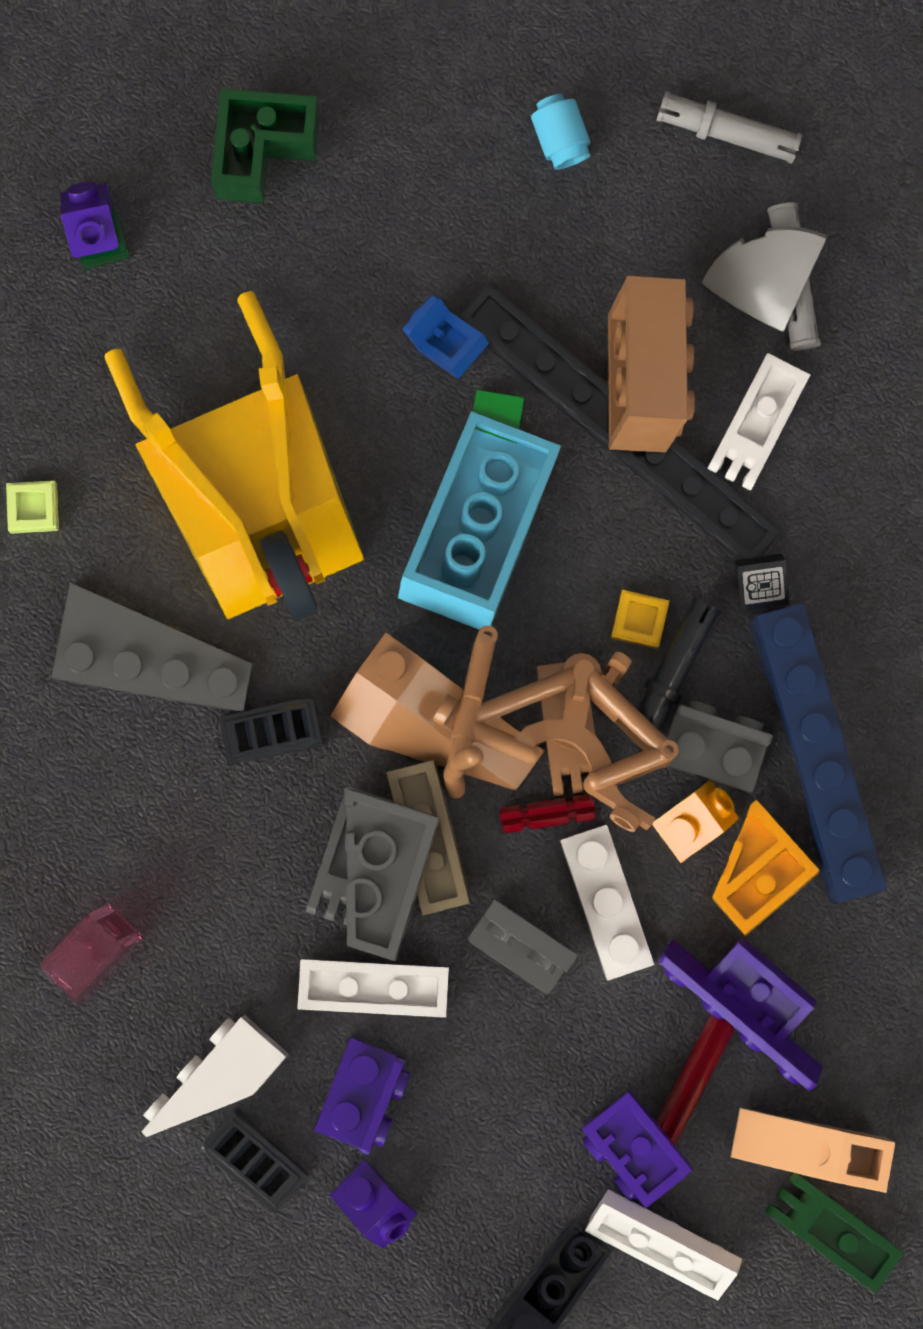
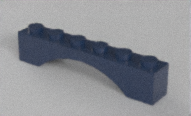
(826, 775)

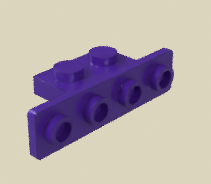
(754, 1000)

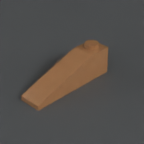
(394, 706)

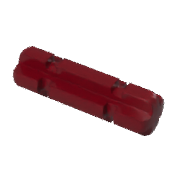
(547, 813)

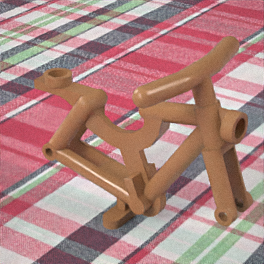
(583, 682)

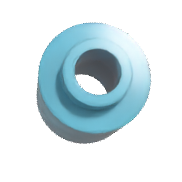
(561, 131)

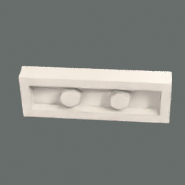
(606, 902)
(373, 988)
(663, 1245)

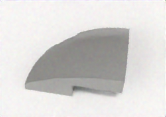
(766, 273)

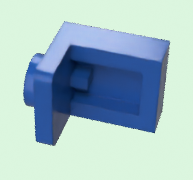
(444, 337)

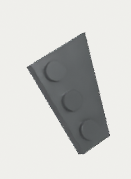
(385, 867)

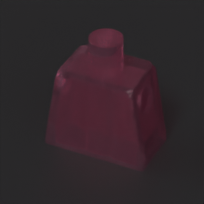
(90, 953)

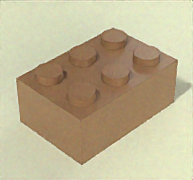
(649, 364)

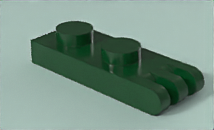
(836, 1234)

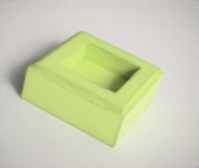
(32, 507)

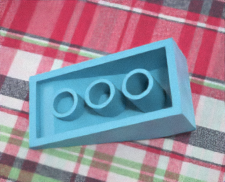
(478, 522)

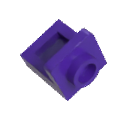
(88, 219)
(373, 1205)

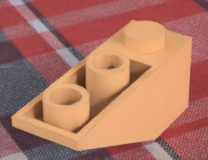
(813, 1149)

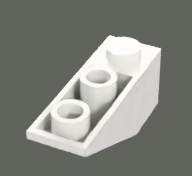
(229, 1073)

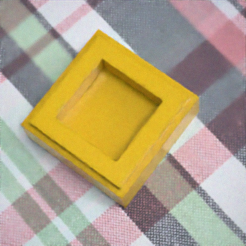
(640, 619)

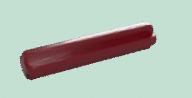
(694, 1077)

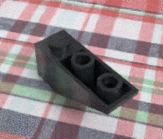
(554, 1282)

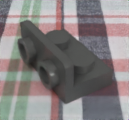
(717, 747)
(521, 947)

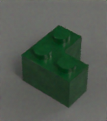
(256, 128)

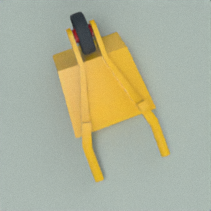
(250, 485)

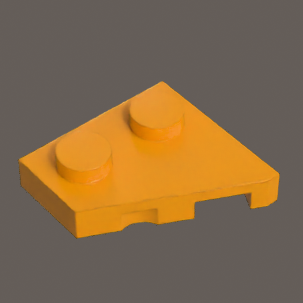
(761, 871)

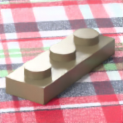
(444, 878)

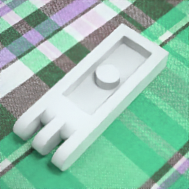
(760, 419)

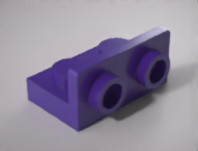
(361, 1095)
(636, 1149)

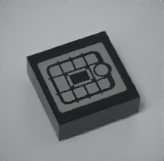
(761, 582)

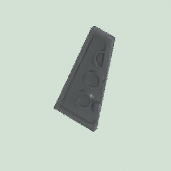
(134, 654)

